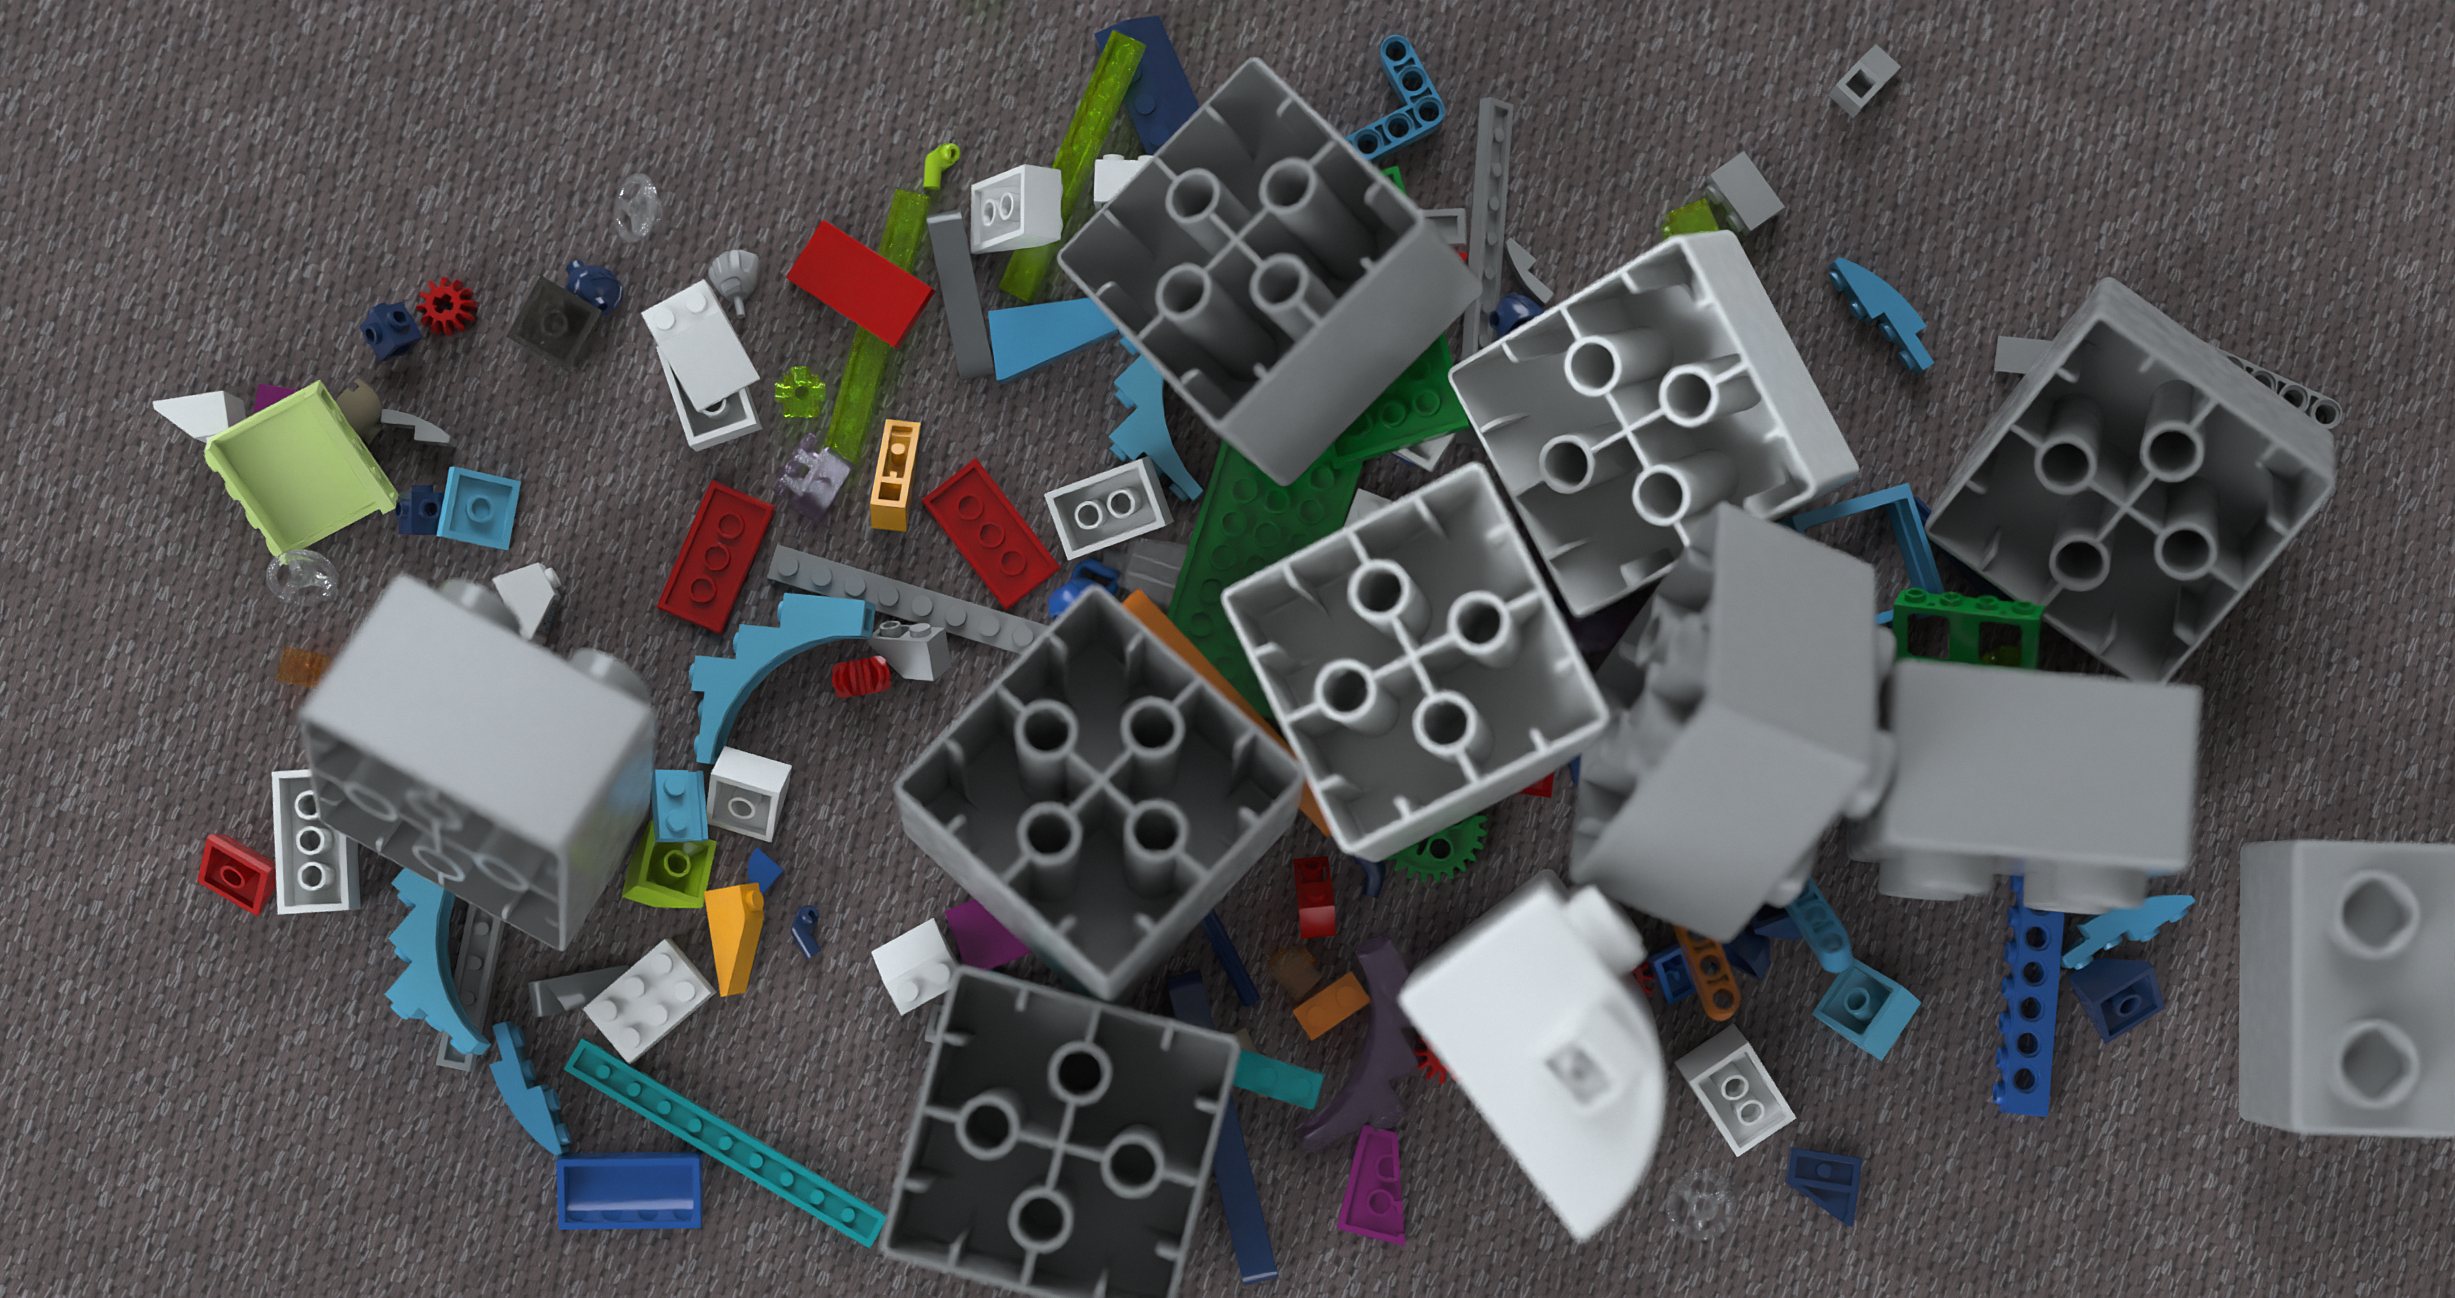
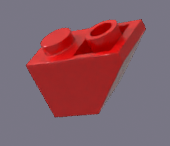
(1314, 897)

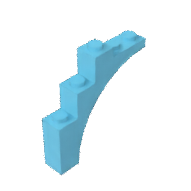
(1145, 429)
(760, 650)
(427, 982)

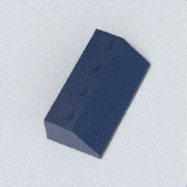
(1159, 92)

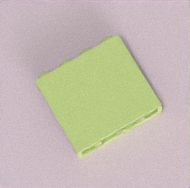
(300, 470)

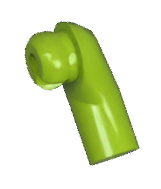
(937, 162)

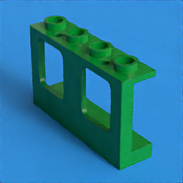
(1965, 619)

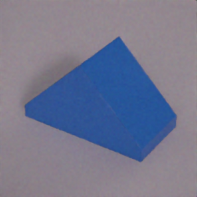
(1671, 972)

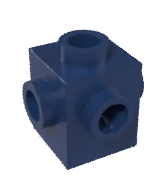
(390, 331)
(419, 510)

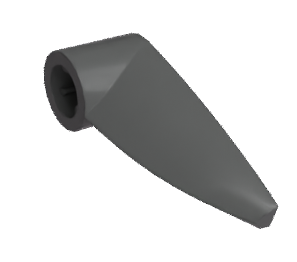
(570, 991)

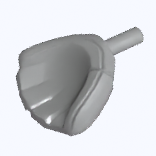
(736, 276)

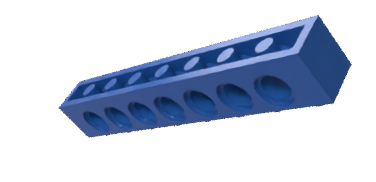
(2033, 1097)

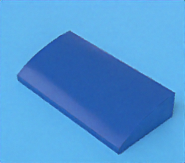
(630, 1190)

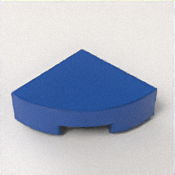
(763, 870)

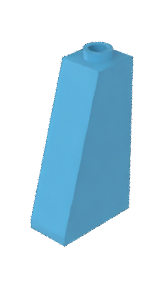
(1043, 334)

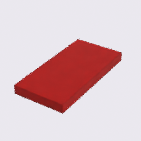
(860, 284)
(991, 534)
(716, 557)

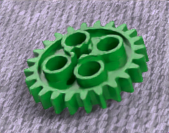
(1461, 842)

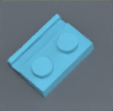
(679, 806)

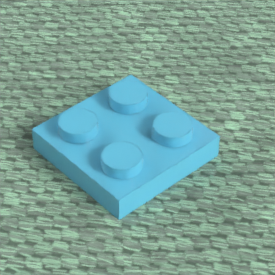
(478, 508)

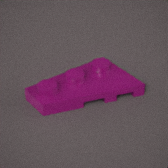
(1373, 1189)

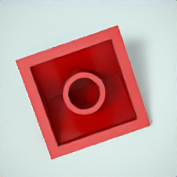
(237, 872)

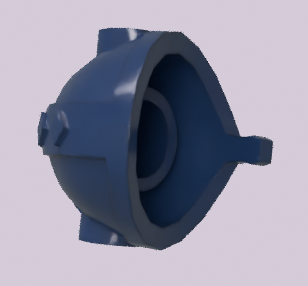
(594, 285)
(1513, 313)
(1747, 952)

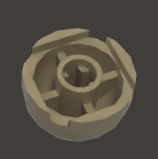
(362, 410)

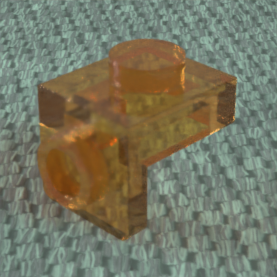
(302, 667)

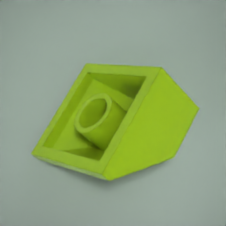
(669, 872)

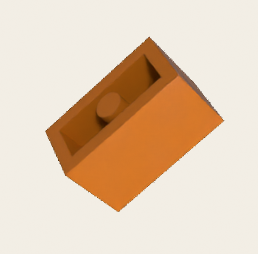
(1331, 1005)

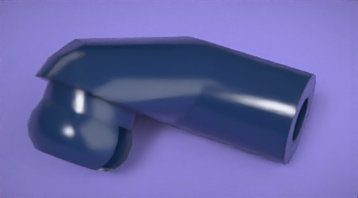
(1375, 875)
(803, 929)

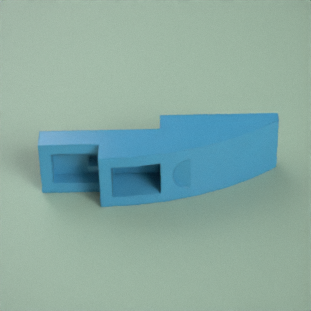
(1874, 299)
(2135, 923)
(531, 1105)

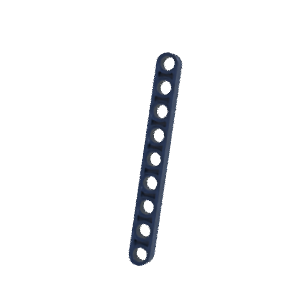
(1229, 1153)

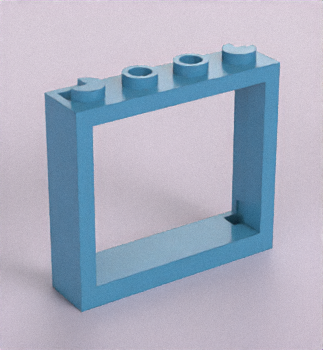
(1906, 527)

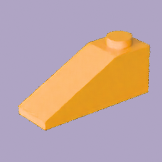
(895, 476)
(735, 928)

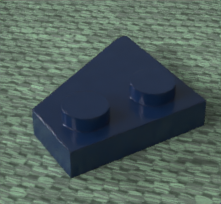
(1826, 1179)

